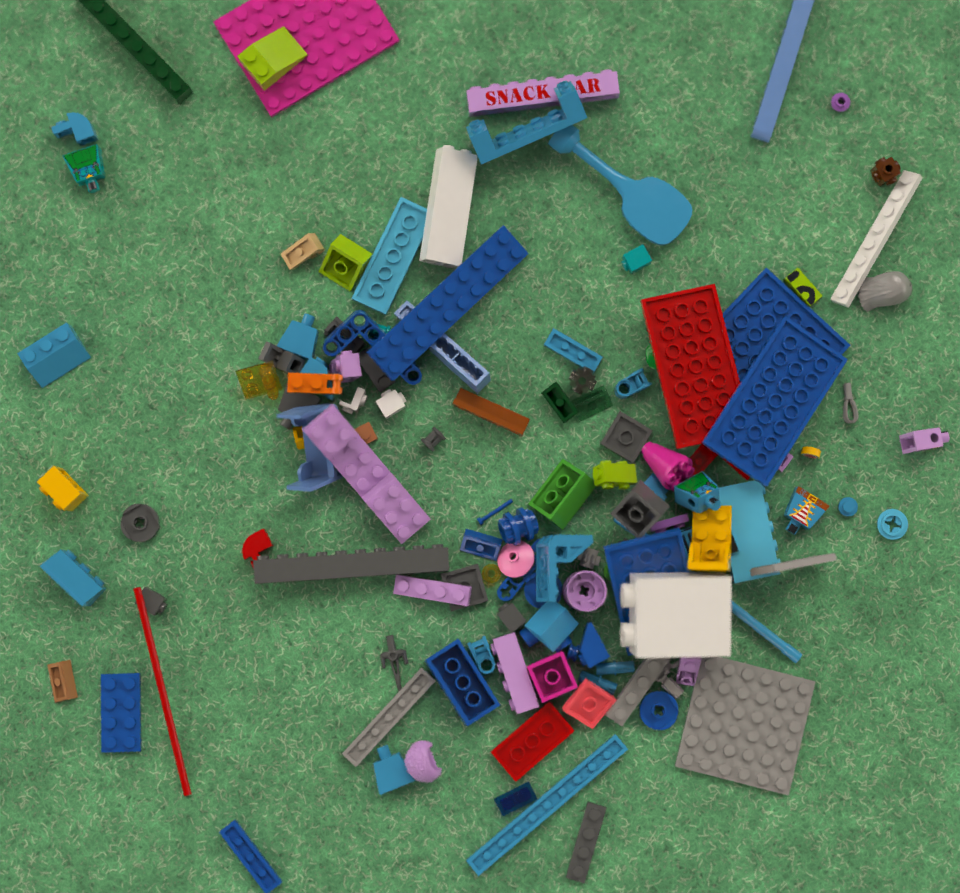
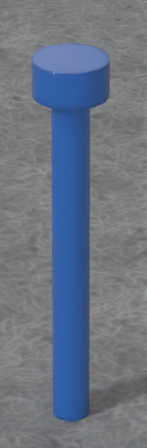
(480, 520)

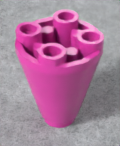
(668, 466)

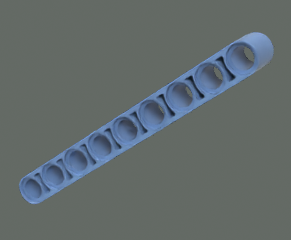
(781, 70)

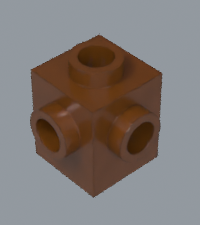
(883, 177)

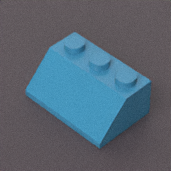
(54, 355)
(74, 577)

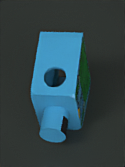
(698, 493)

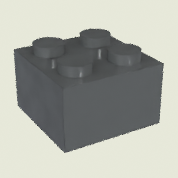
(640, 509)

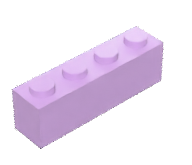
(515, 673)

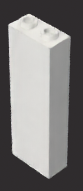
(448, 207)

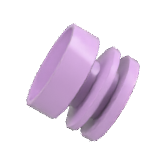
(595, 592)

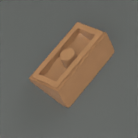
(62, 681)

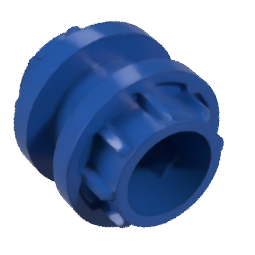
(521, 525)

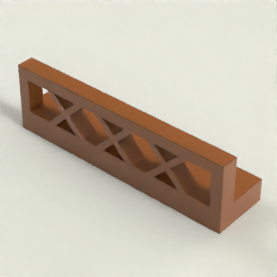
(491, 412)

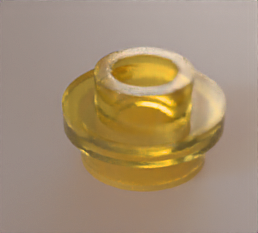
(491, 567)

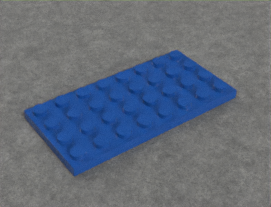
(774, 401)

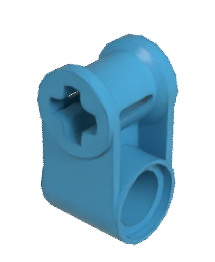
(635, 383)
(482, 653)

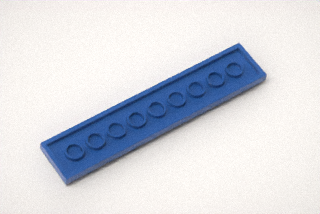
(447, 303)

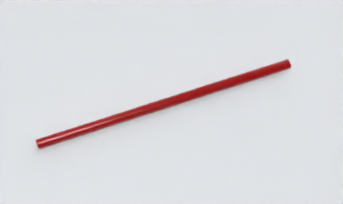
(162, 691)

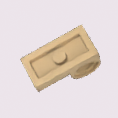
(302, 250)

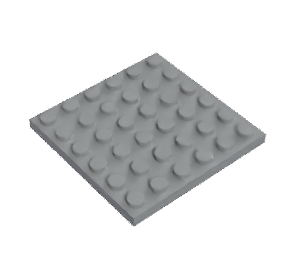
(745, 724)

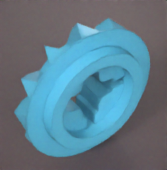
(899, 519)

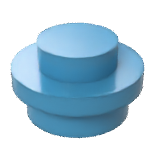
(848, 506)

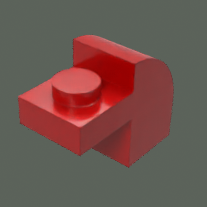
(256, 544)

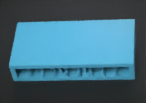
(750, 529)

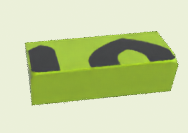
(802, 287)

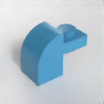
(77, 124)

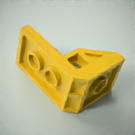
(711, 540)

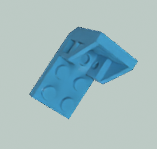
(554, 550)

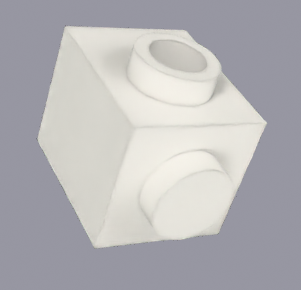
(391, 403)

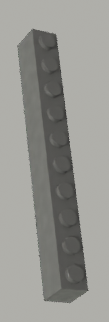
(350, 565)

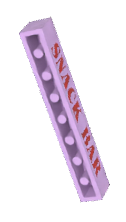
(540, 94)

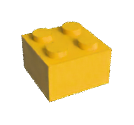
(62, 489)

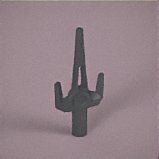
(393, 655)

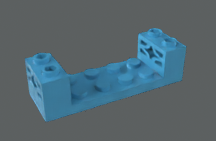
(569, 114)

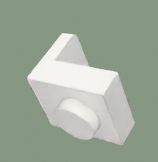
(358, 400)

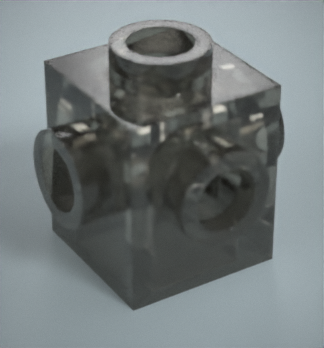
(584, 372)

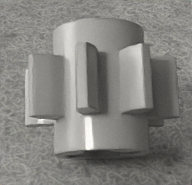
(589, 558)

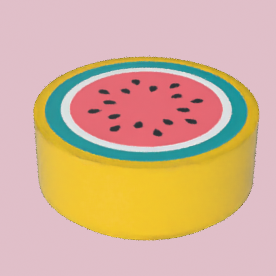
(810, 452)

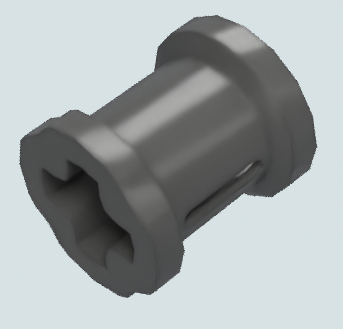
(433, 439)

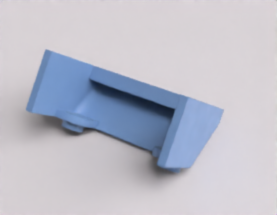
(317, 469)

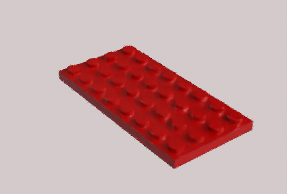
(691, 359)

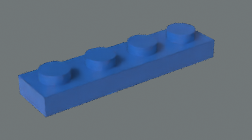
(250, 856)

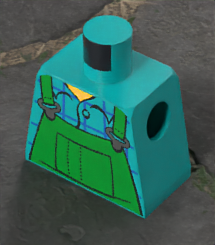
(86, 166)

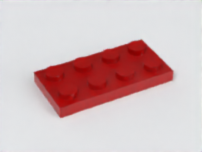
(532, 741)

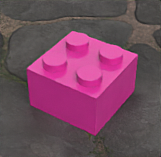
(552, 676)

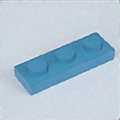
(572, 350)

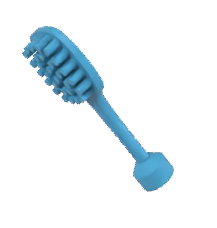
(648, 204)

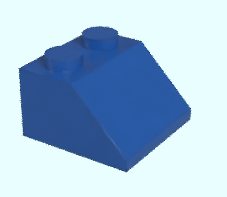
(591, 647)

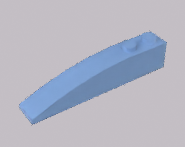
(454, 357)

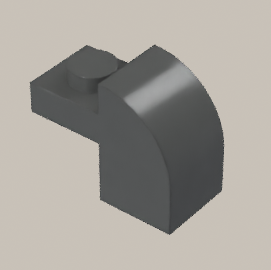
(282, 359)
(377, 376)

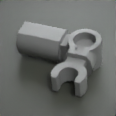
(668, 683)

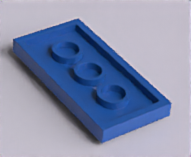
(121, 712)

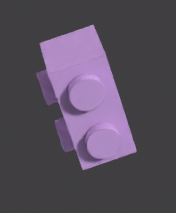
(346, 364)

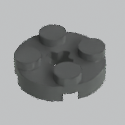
(130, 517)

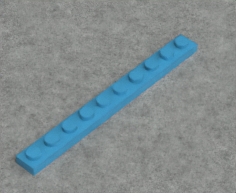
(546, 804)

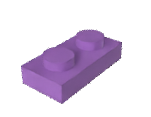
(677, 522)

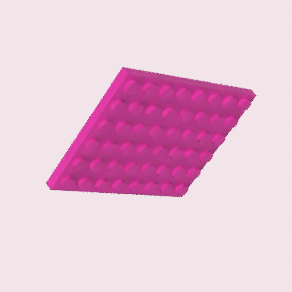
(332, 33)

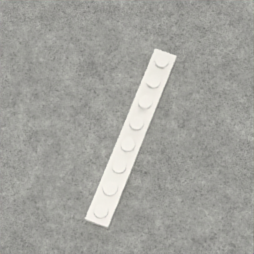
(876, 238)

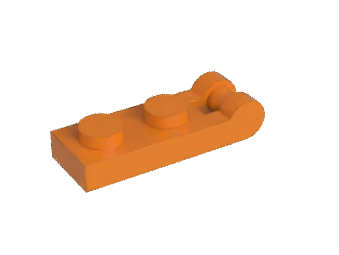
(314, 383)

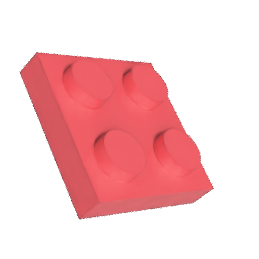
(589, 703)

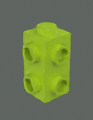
(614, 475)

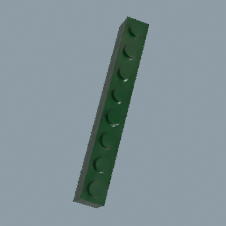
(138, 49)

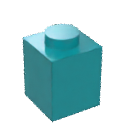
(636, 259)

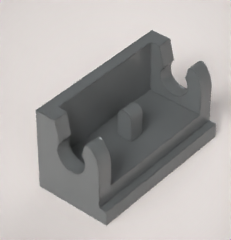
(354, 346)

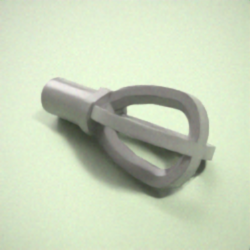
(849, 398)

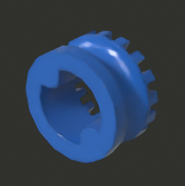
(571, 654)

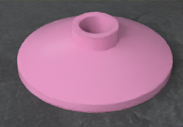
(521, 564)

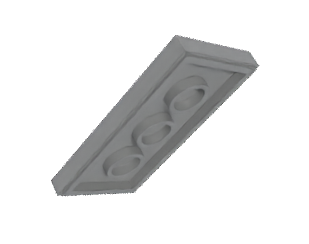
(793, 564)

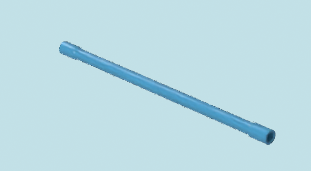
(784, 647)

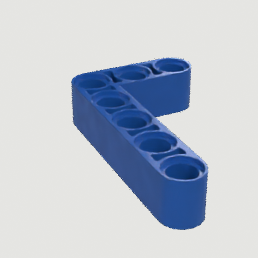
(363, 330)

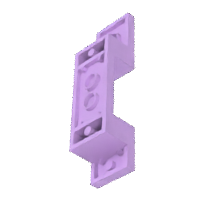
(366, 473)

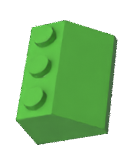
(562, 494)

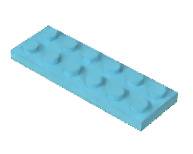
(392, 257)

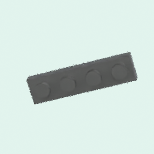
(586, 842)

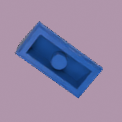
(481, 544)

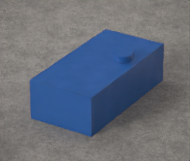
(462, 682)

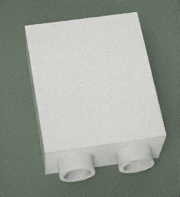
(677, 614)

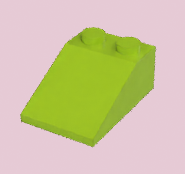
(272, 57)

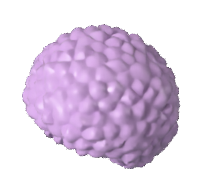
(421, 763)

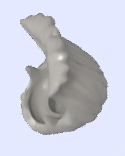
(884, 290)

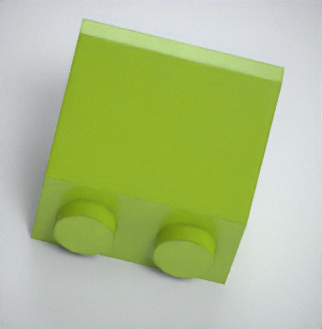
(345, 262)

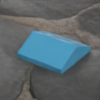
(551, 624)

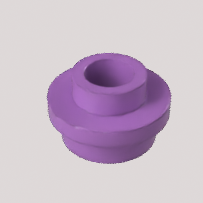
(840, 107)

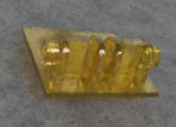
(259, 380)

